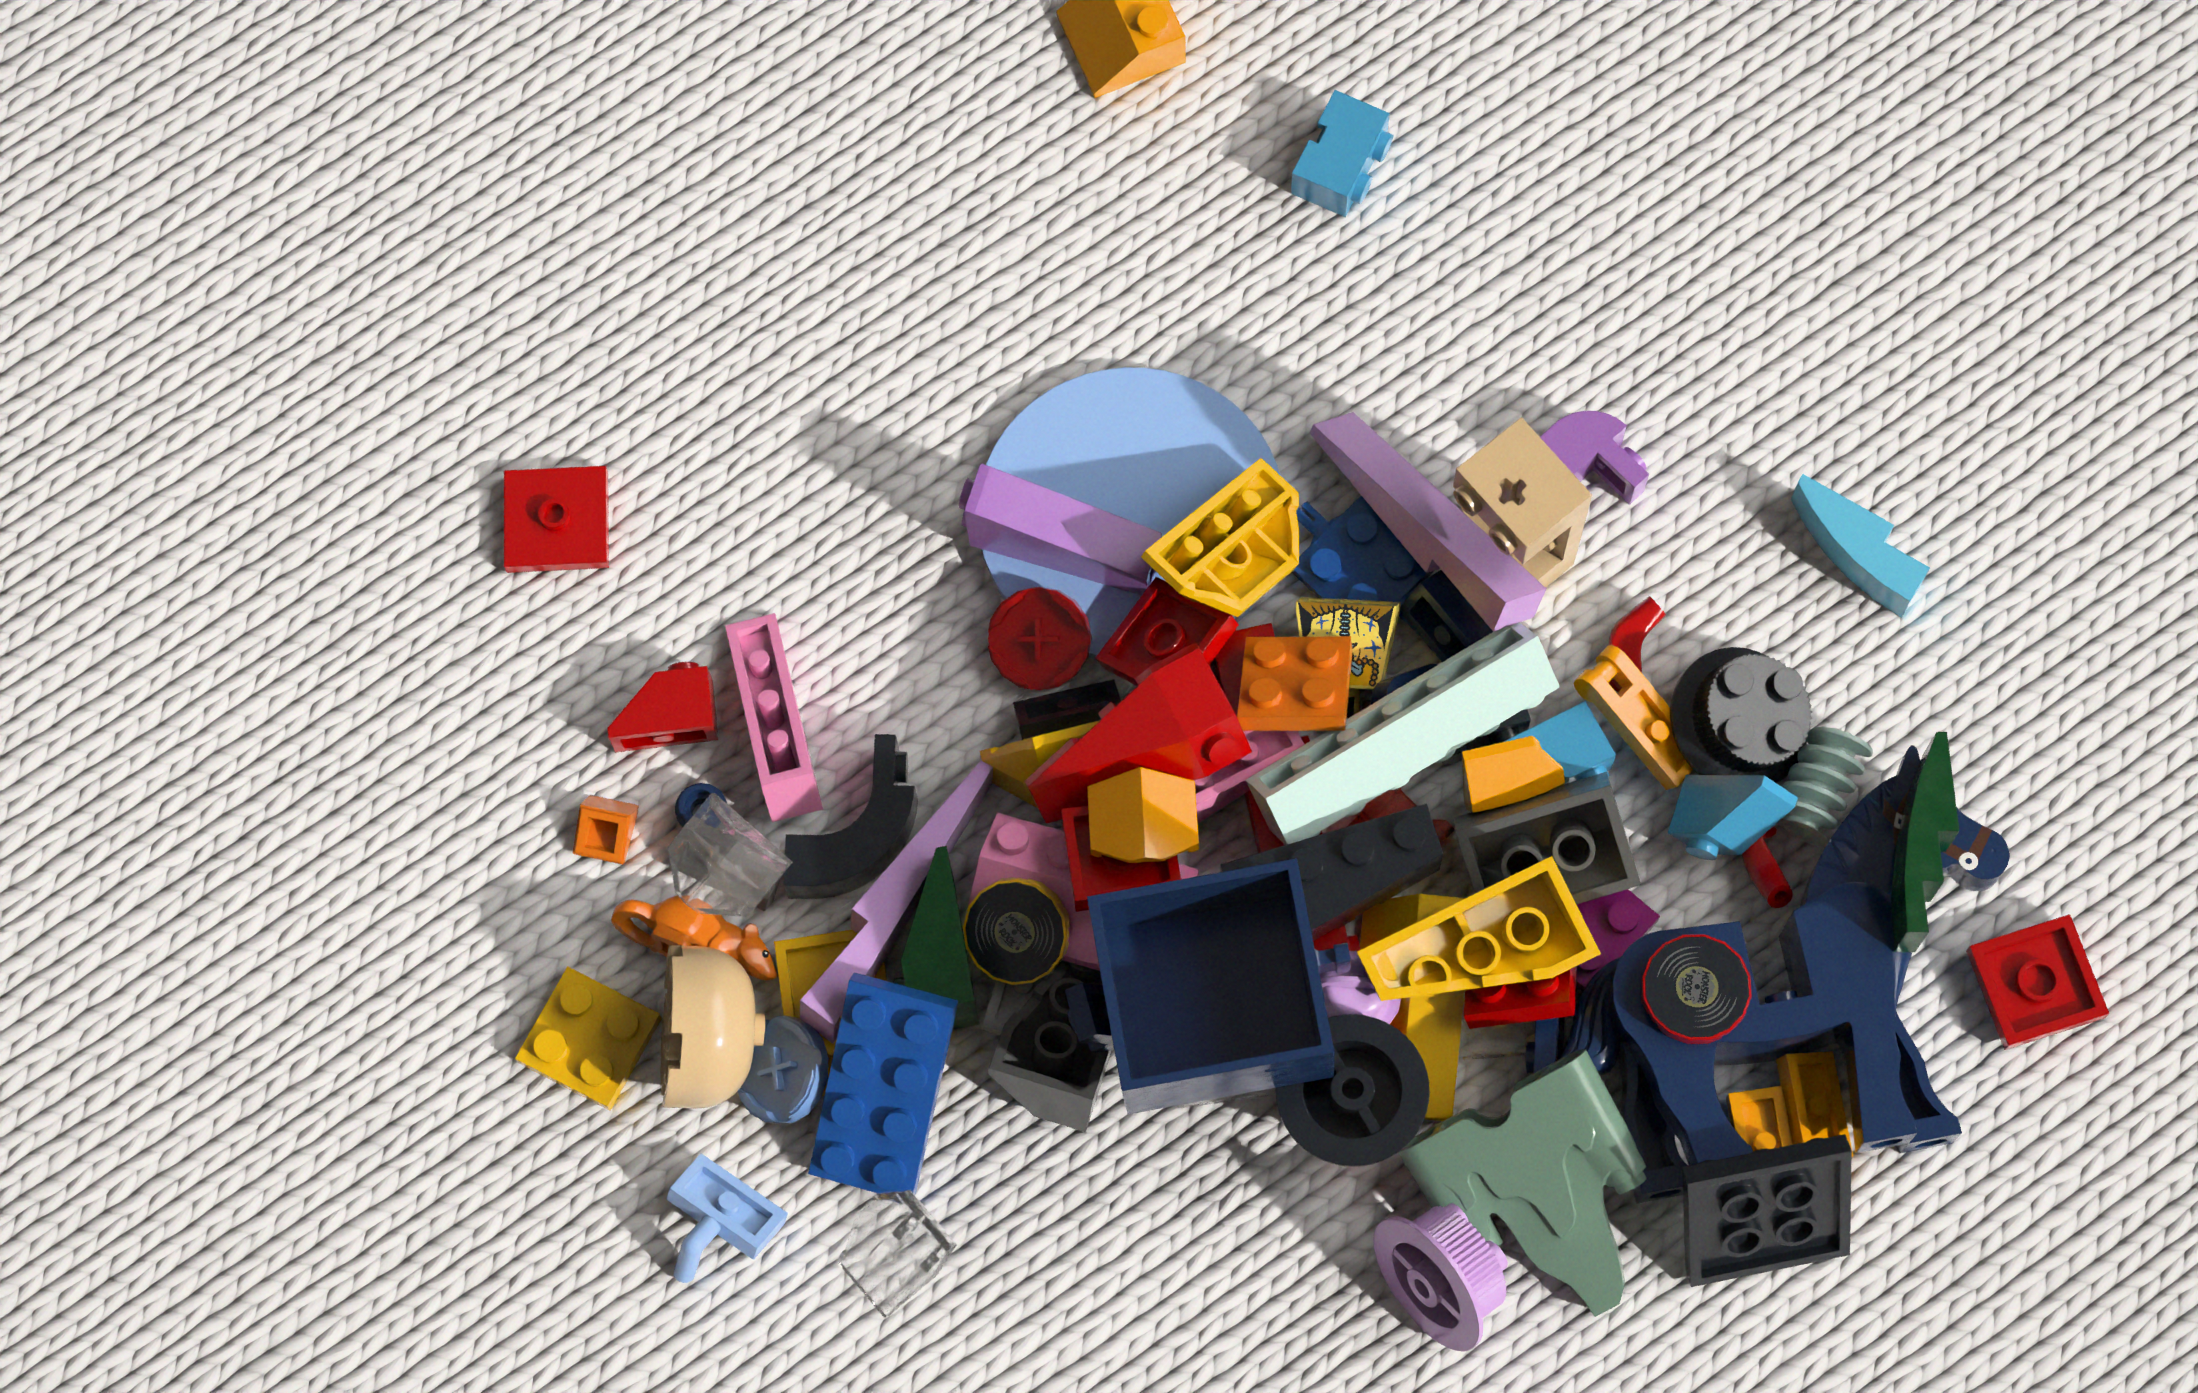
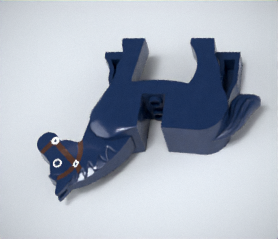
(1841, 993)

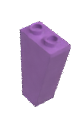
(1055, 531)

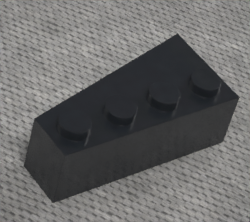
(1358, 865)

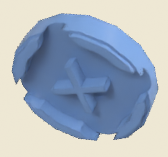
(786, 1072)

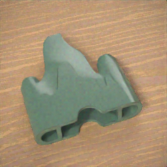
(1540, 1173)

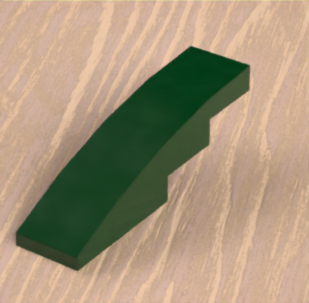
(1925, 831)

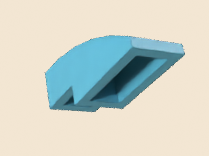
(1858, 545)

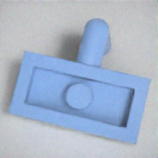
(724, 1209)

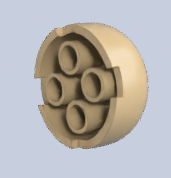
(706, 1027)

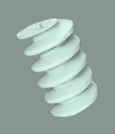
(1818, 779)

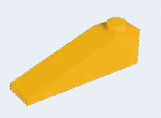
(1495, 937)
(1427, 1020)

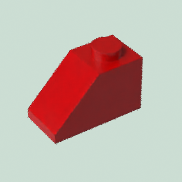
(668, 711)

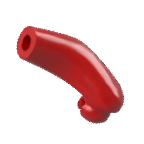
(1632, 629)
(1766, 873)

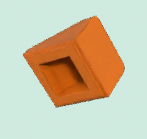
(604, 829)

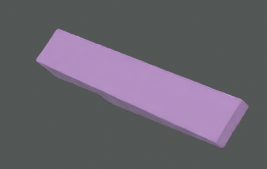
(1430, 523)
(890, 904)

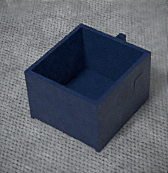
(1214, 986)

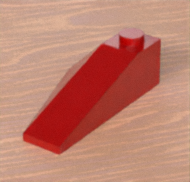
(1168, 724)

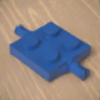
(1356, 557)

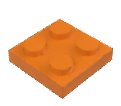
(1295, 683)

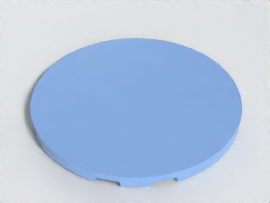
(1131, 446)

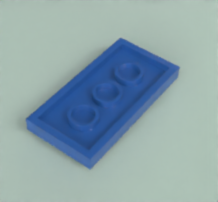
(882, 1085)

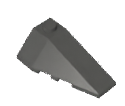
(1042, 1057)

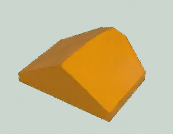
(1508, 773)
(1142, 816)

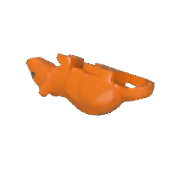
(682, 926)

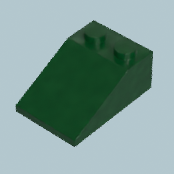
(936, 948)

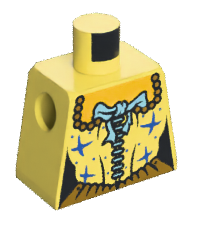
(1371, 631)

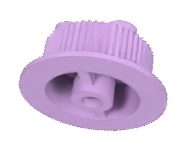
(1442, 1273)

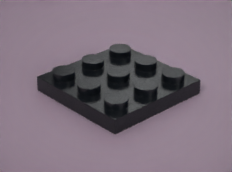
(1767, 1210)

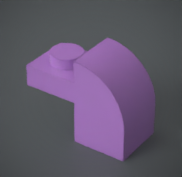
(1592, 443)

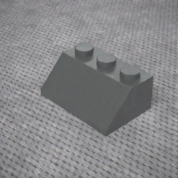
(1570, 823)

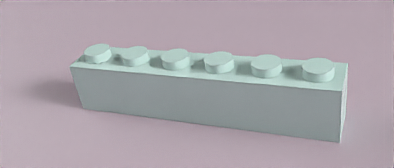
(1403, 733)

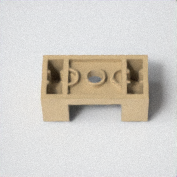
(1525, 501)

